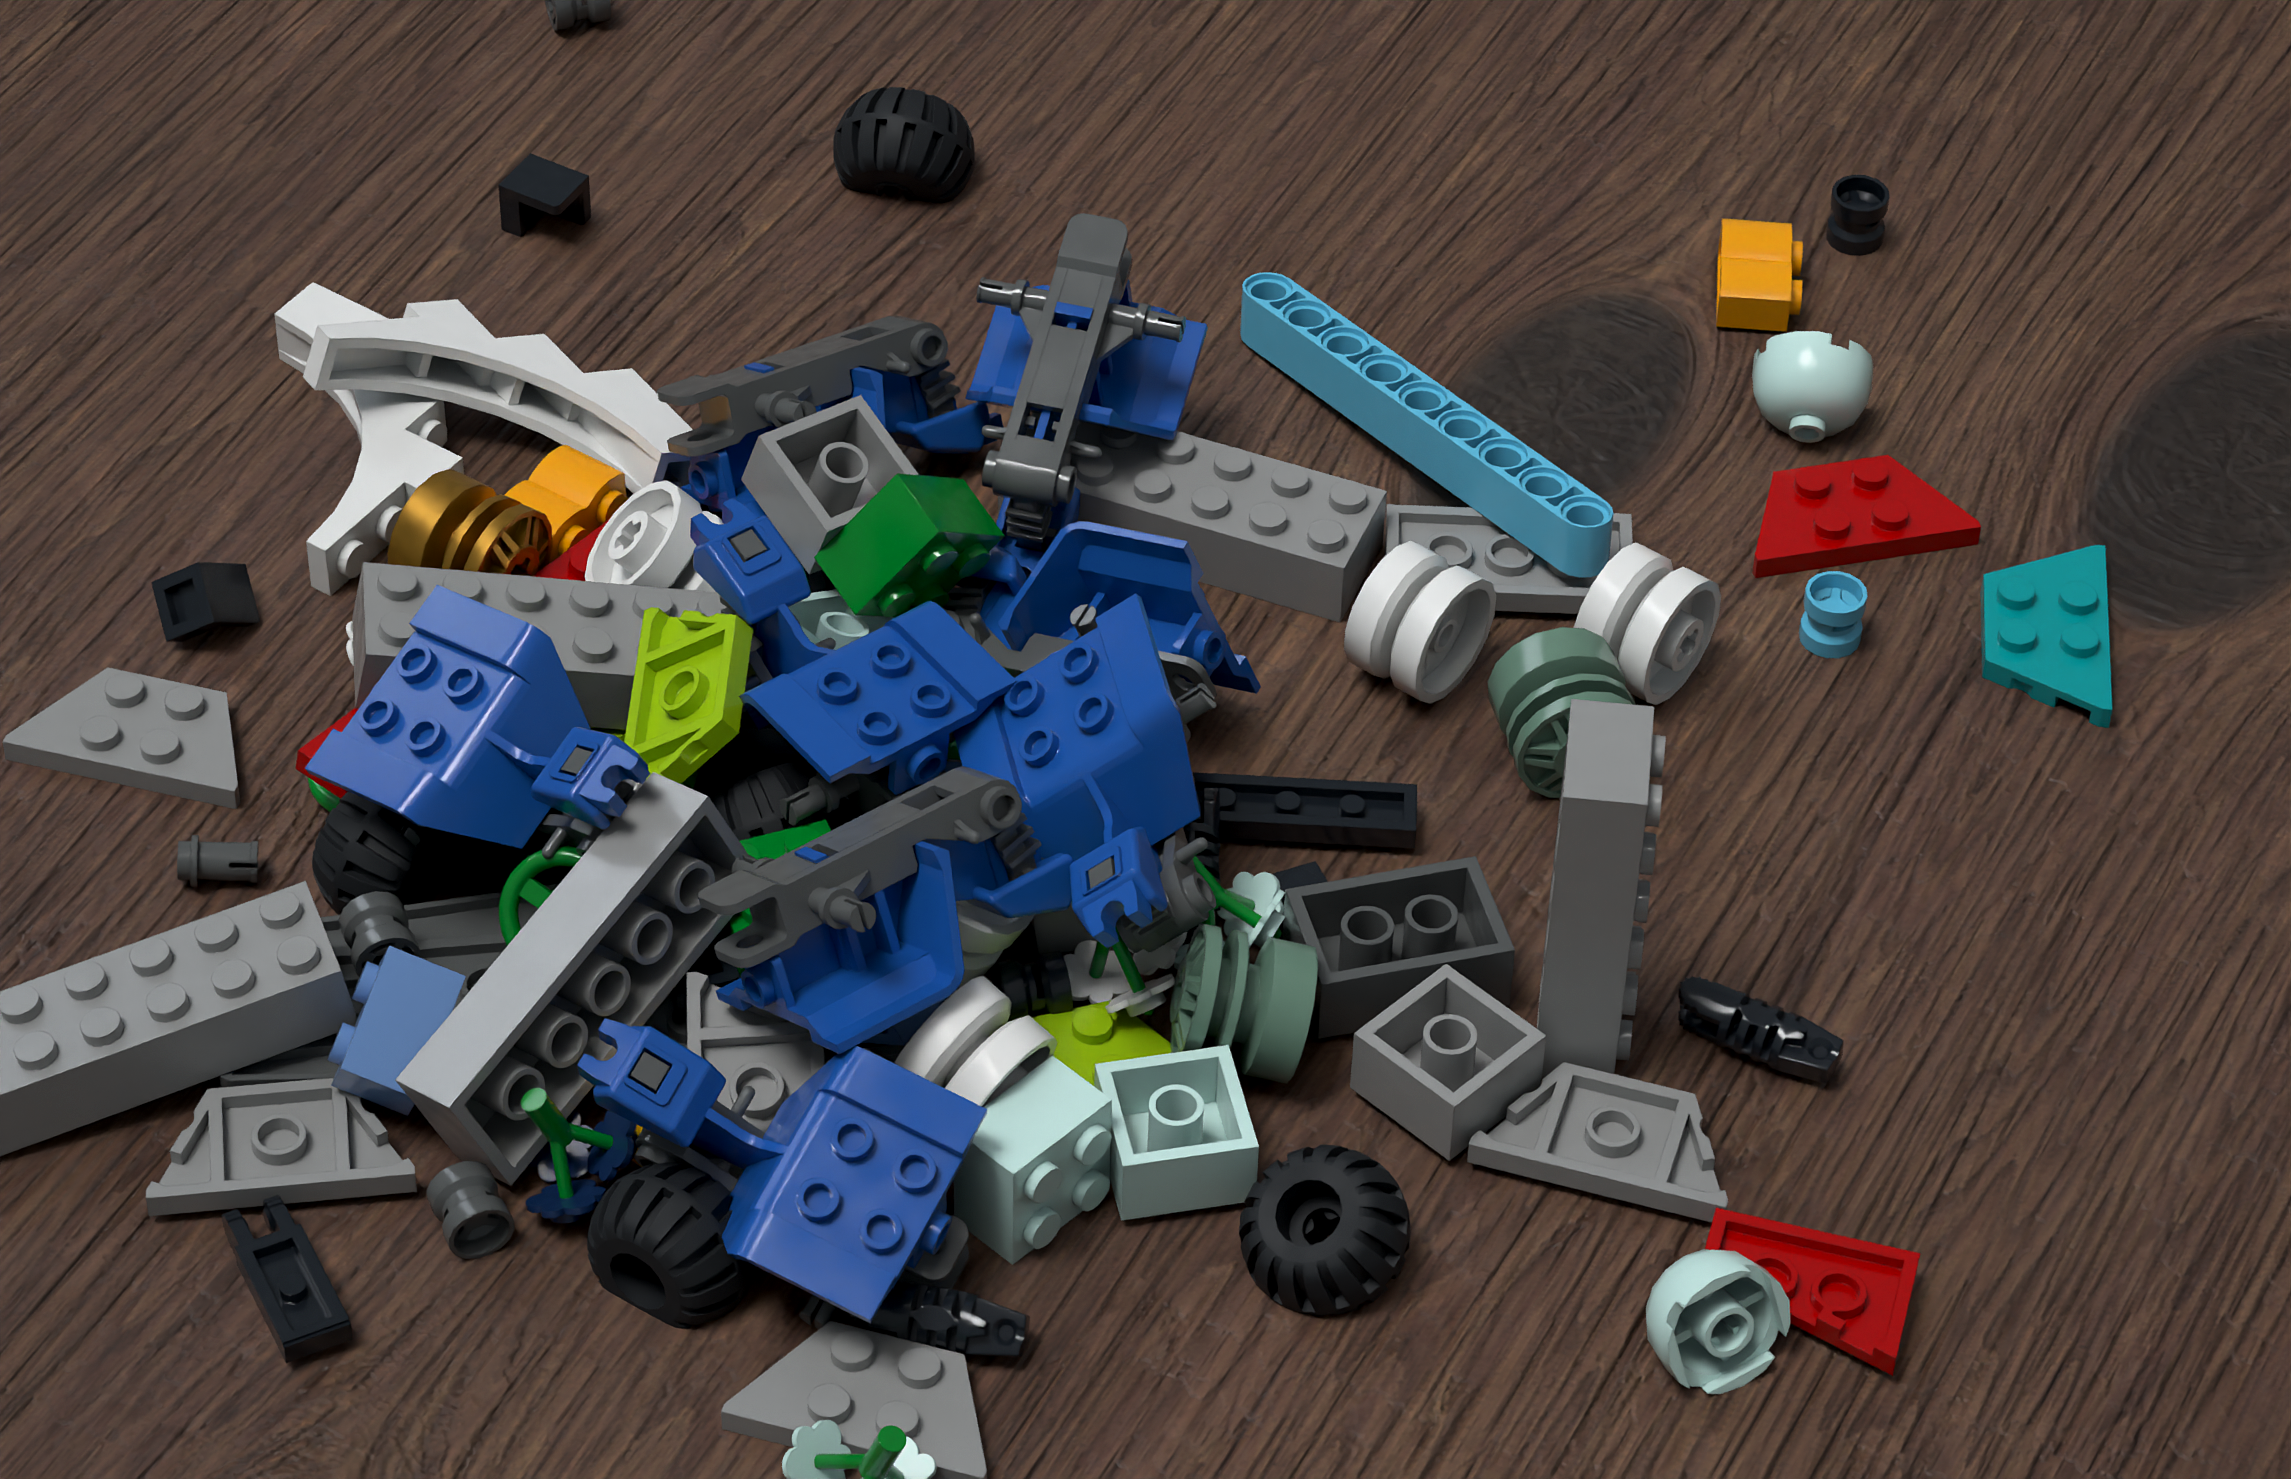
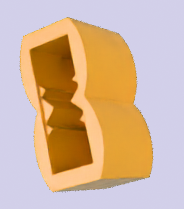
(1757, 274)
(573, 494)

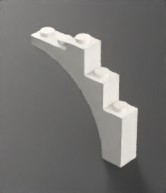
(524, 379)
(398, 441)

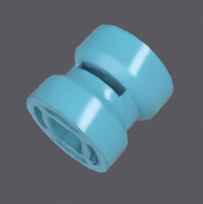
(1833, 614)

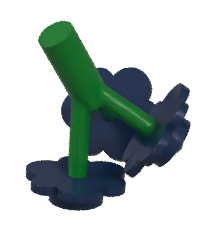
(568, 1157)

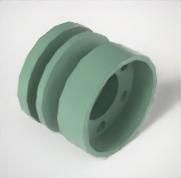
(1534, 693)
(1257, 1005)

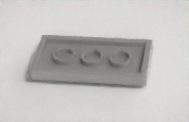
(1475, 543)

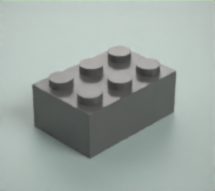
(1392, 932)

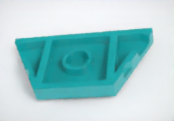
(2051, 630)

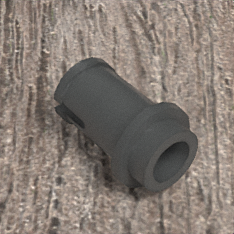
(217, 861)

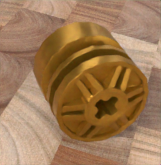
(469, 528)

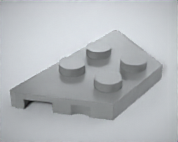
(137, 736)
(749, 1051)
(1608, 1140)
(279, 1141)
(862, 1386)

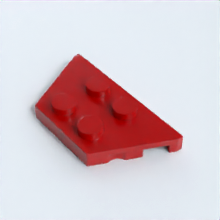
(1855, 516)

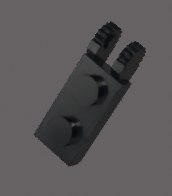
(288, 1283)

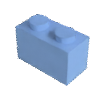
(400, 1012)

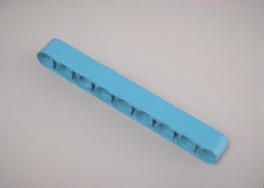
(1427, 425)

